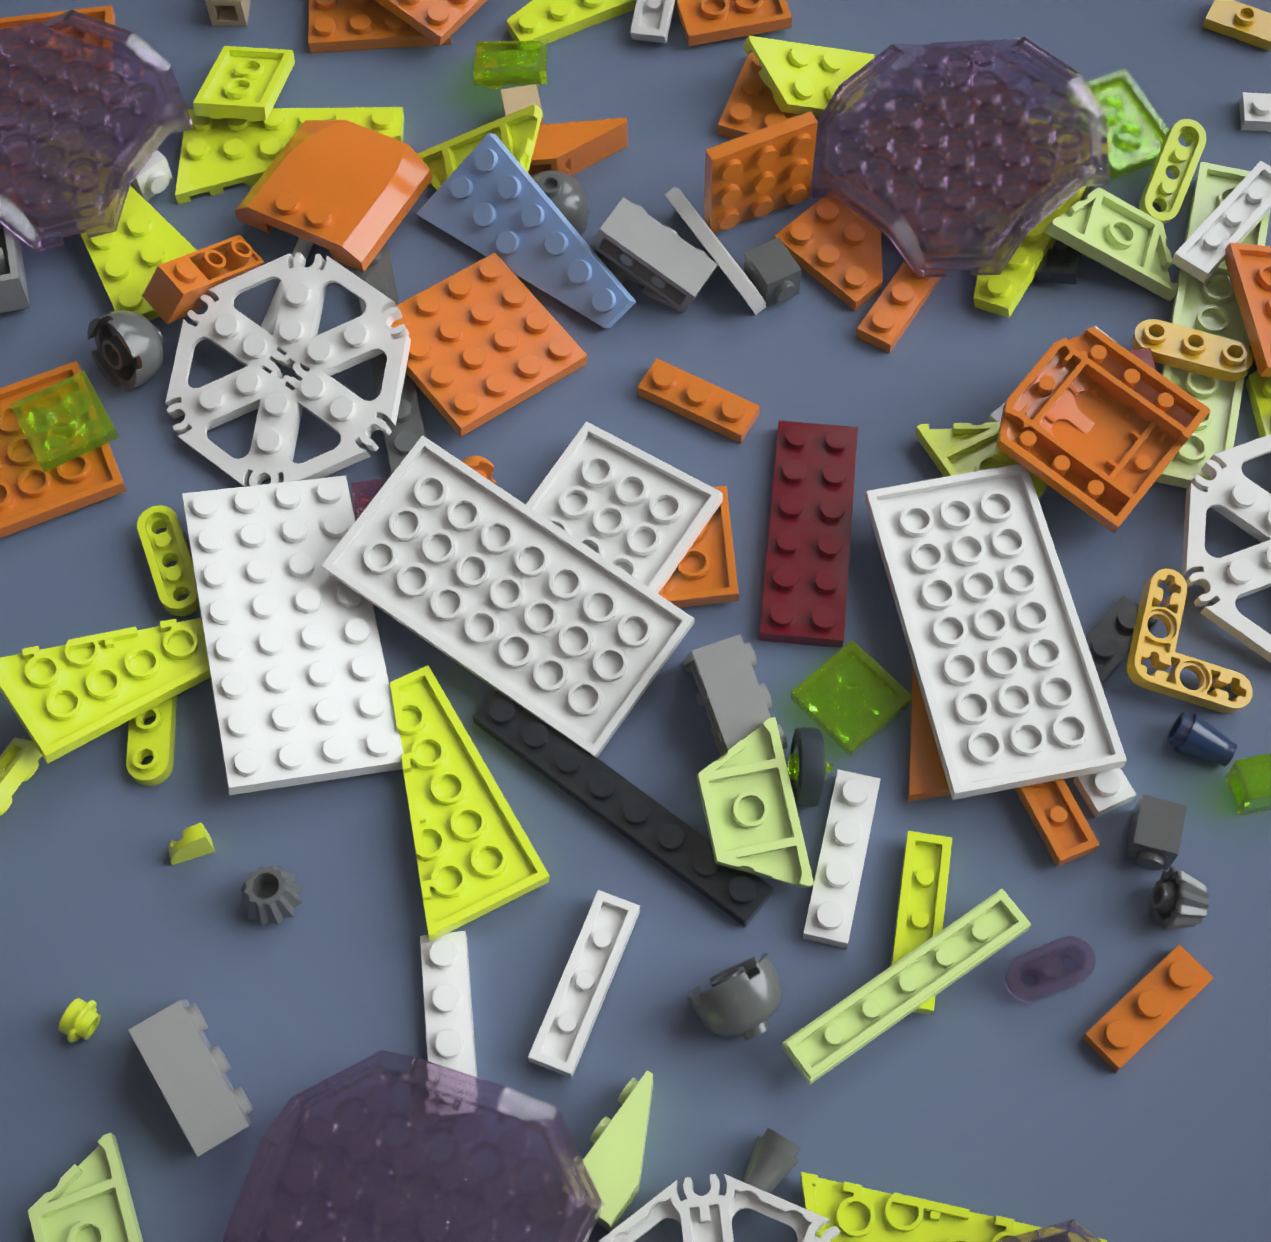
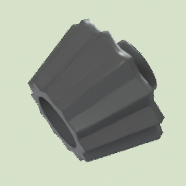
(270, 895)
(1178, 900)

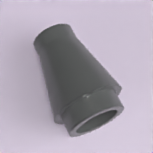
(770, 1161)

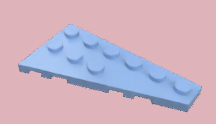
(502, 210)

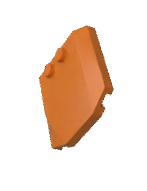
(338, 189)
(1097, 424)

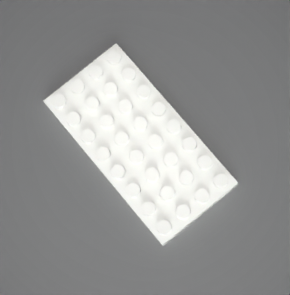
(509, 595)
(992, 632)
(285, 641)

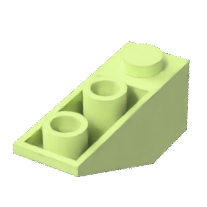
(619, 1150)

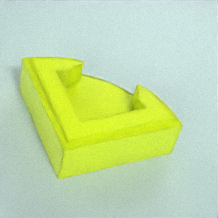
(195, 843)

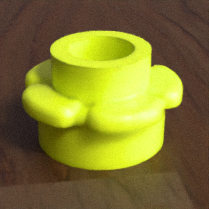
(79, 1020)

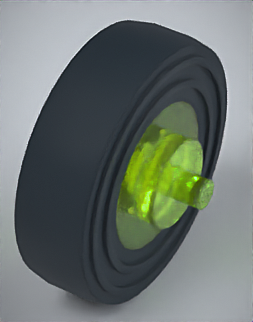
(807, 766)

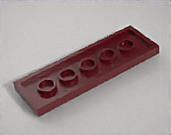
(809, 535)

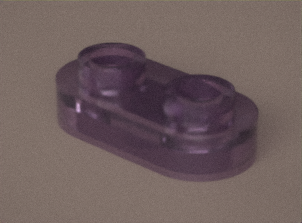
(1047, 969)

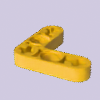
(1163, 655)

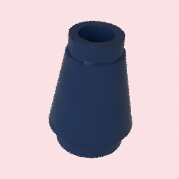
(1199, 739)

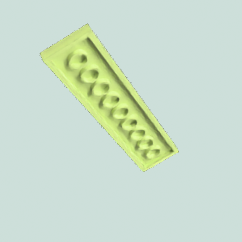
(1213, 310)

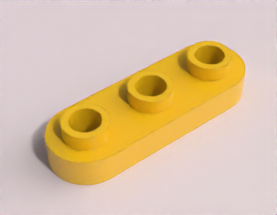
(1210, 359)

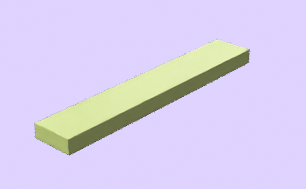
(905, 986)

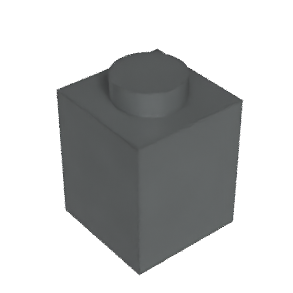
(773, 271)
(1155, 832)

